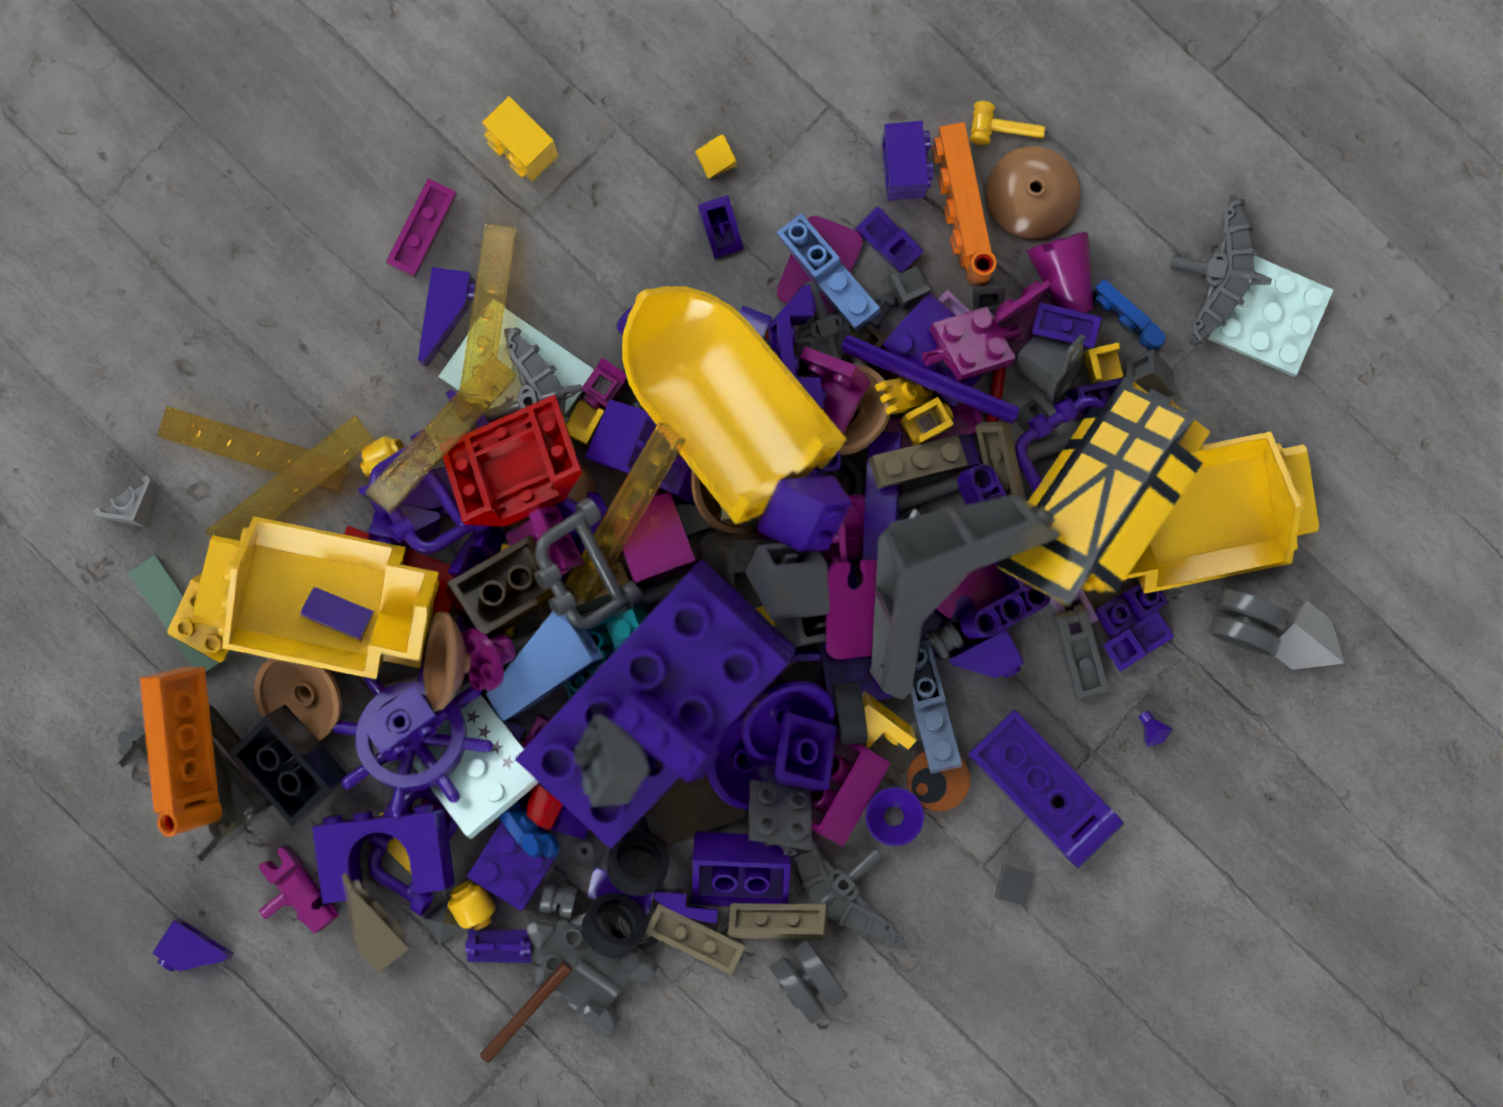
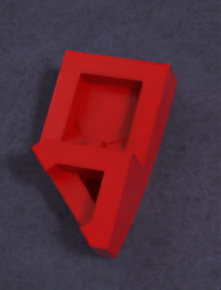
(542, 807)

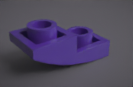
(1129, 609)

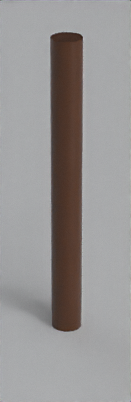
(526, 1011)

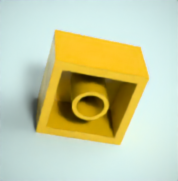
(520, 139)

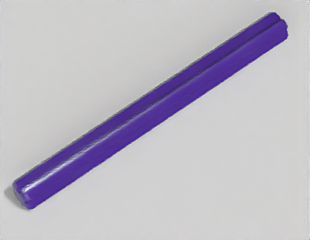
(930, 379)

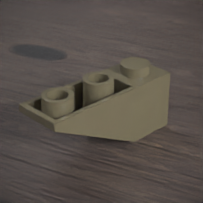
(373, 933)

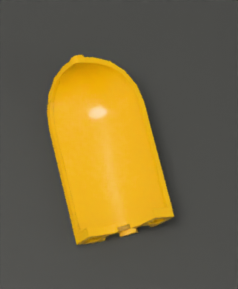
(726, 395)

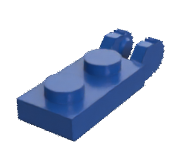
(1129, 315)
(527, 833)

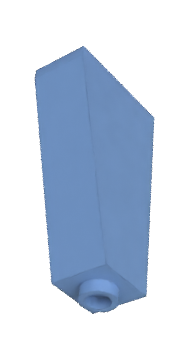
(543, 666)

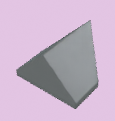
(133, 505)
(1309, 640)

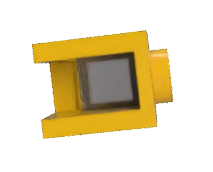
(927, 421)

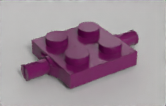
(971, 344)

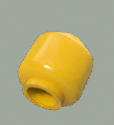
(378, 452)
(471, 905)

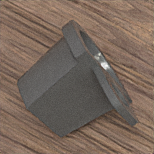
(1051, 364)

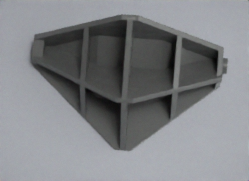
(925, 561)

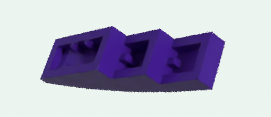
(882, 504)

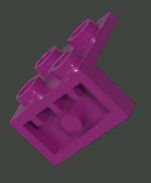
(1023, 313)
(842, 382)
(850, 535)
(561, 552)

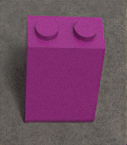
(658, 543)

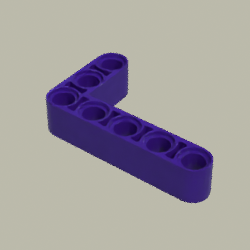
(1017, 591)

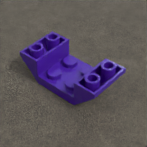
(620, 441)

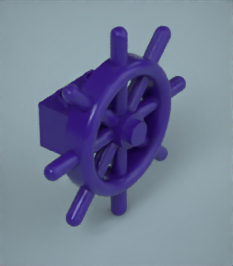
(403, 726)

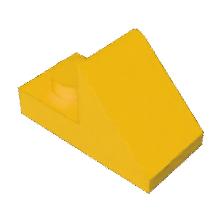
(883, 720)

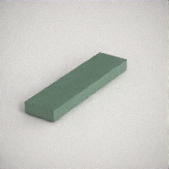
(165, 598)

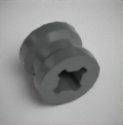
(944, 639)

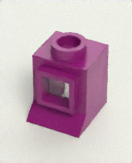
(603, 384)

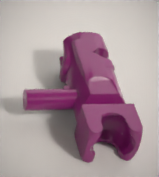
(296, 890)

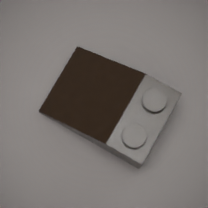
(499, 589)

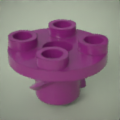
(487, 658)

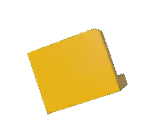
(1103, 363)
(584, 422)

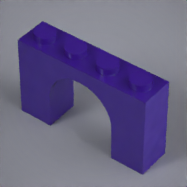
(420, 832)

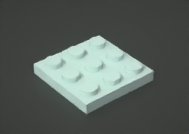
(1275, 319)

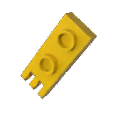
(903, 395)

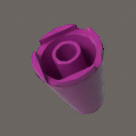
(1068, 269)

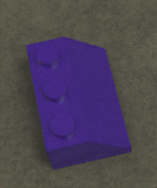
(914, 337)
(738, 870)

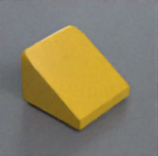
(716, 157)

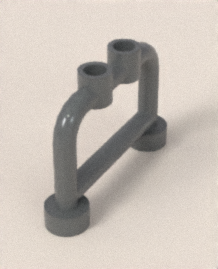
(549, 574)

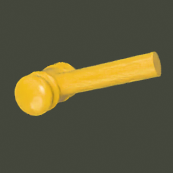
(984, 124)

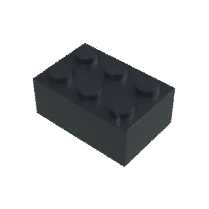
(288, 764)

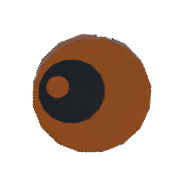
(937, 790)

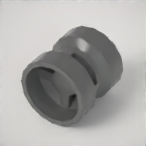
(558, 899)

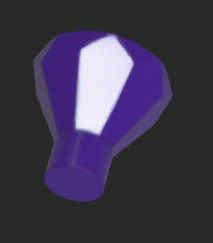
(1154, 730)

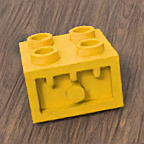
(198, 636)

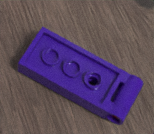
(1032, 776)

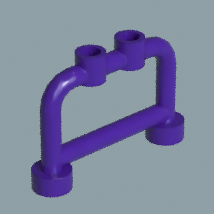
(1042, 426)
(403, 528)
(419, 901)

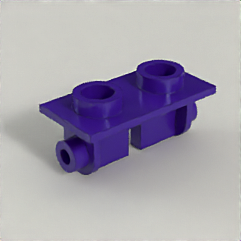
(498, 946)

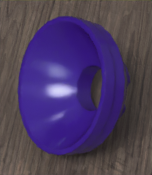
(912, 816)

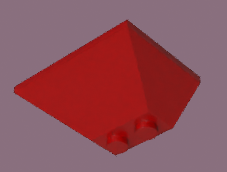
(513, 466)

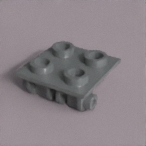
(780, 816)

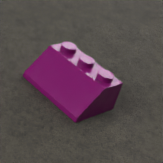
(852, 784)

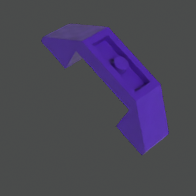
(782, 337)

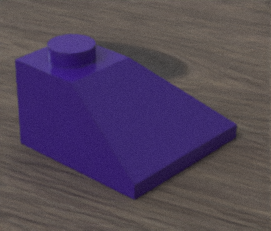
(805, 753)

